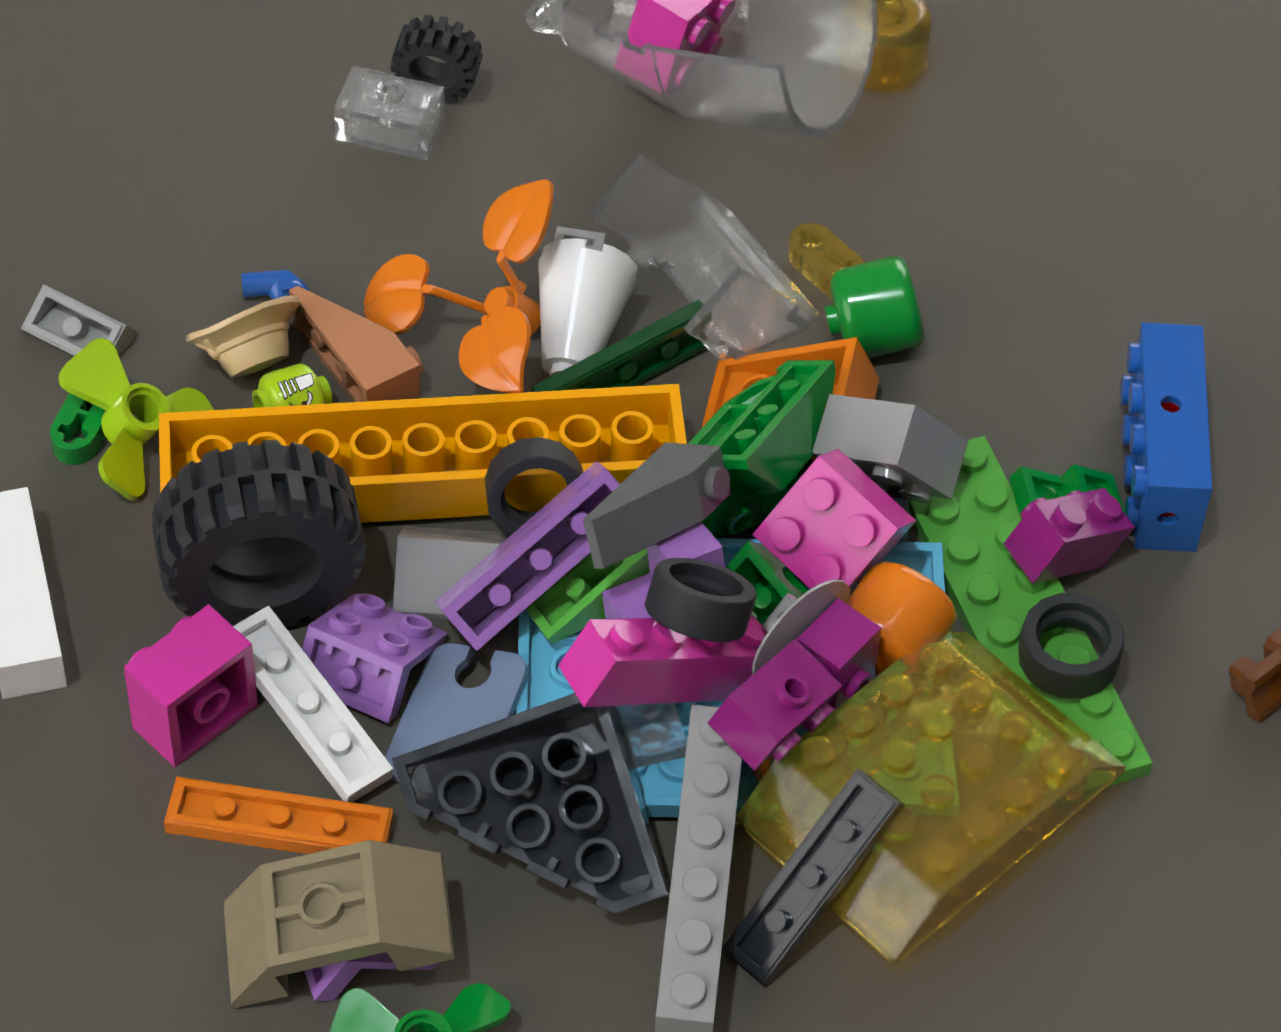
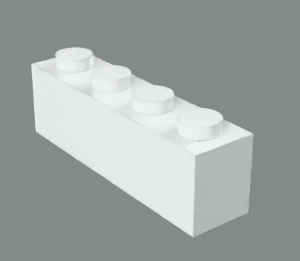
(28, 631)

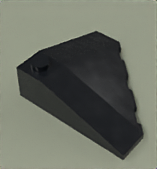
(550, 792)

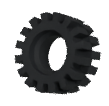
(443, 42)

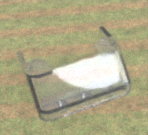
(708, 258)

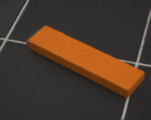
(271, 817)

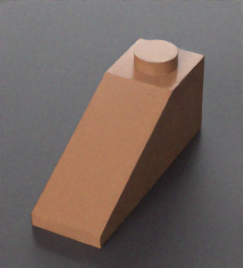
(357, 352)

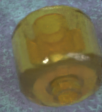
(900, 44)

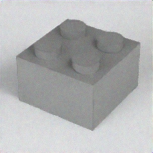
(894, 445)

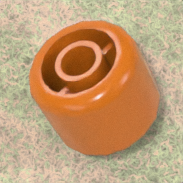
(904, 606)

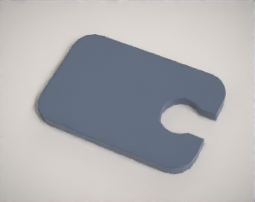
(445, 709)

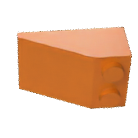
(853, 375)

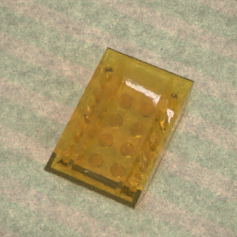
(971, 758)

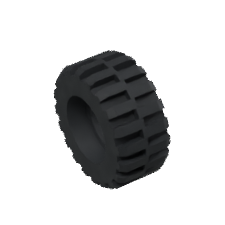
(259, 533)

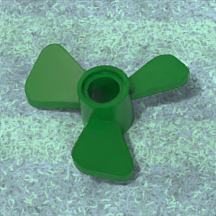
(473, 1010)

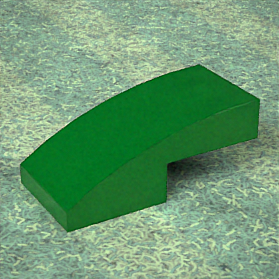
(1033, 484)

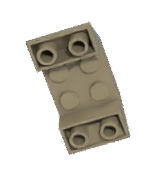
(334, 911)

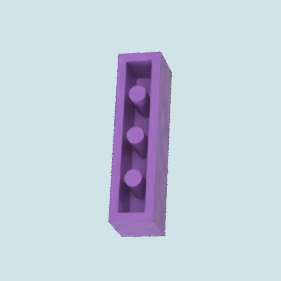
(526, 561)

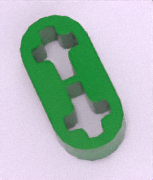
(66, 425)

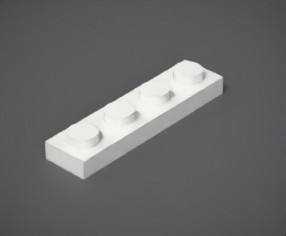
(313, 709)

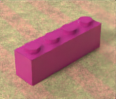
(650, 664)

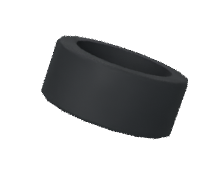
(515, 459)
(700, 599)
(1076, 612)

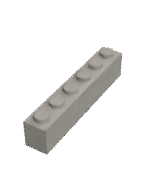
(699, 880)

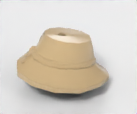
(250, 338)

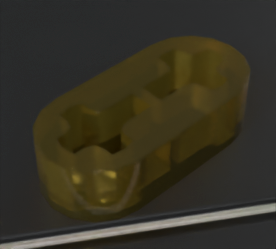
(821, 264)

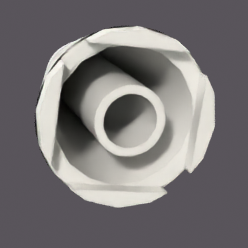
(580, 299)

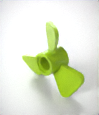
(100, 379)

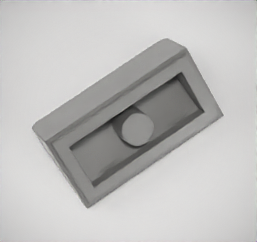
(73, 324)

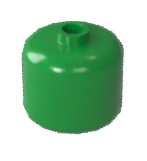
(876, 306)

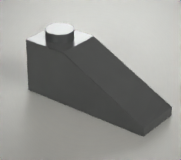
(659, 499)

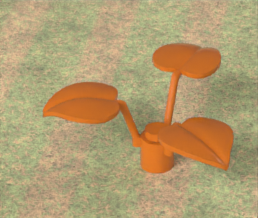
(497, 349)

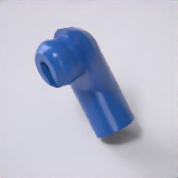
(270, 283)

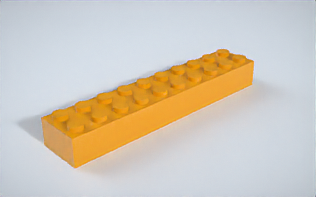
(434, 452)

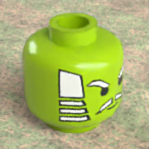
(292, 387)

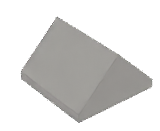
(432, 562)

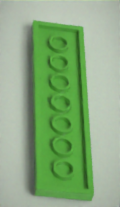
(996, 594)

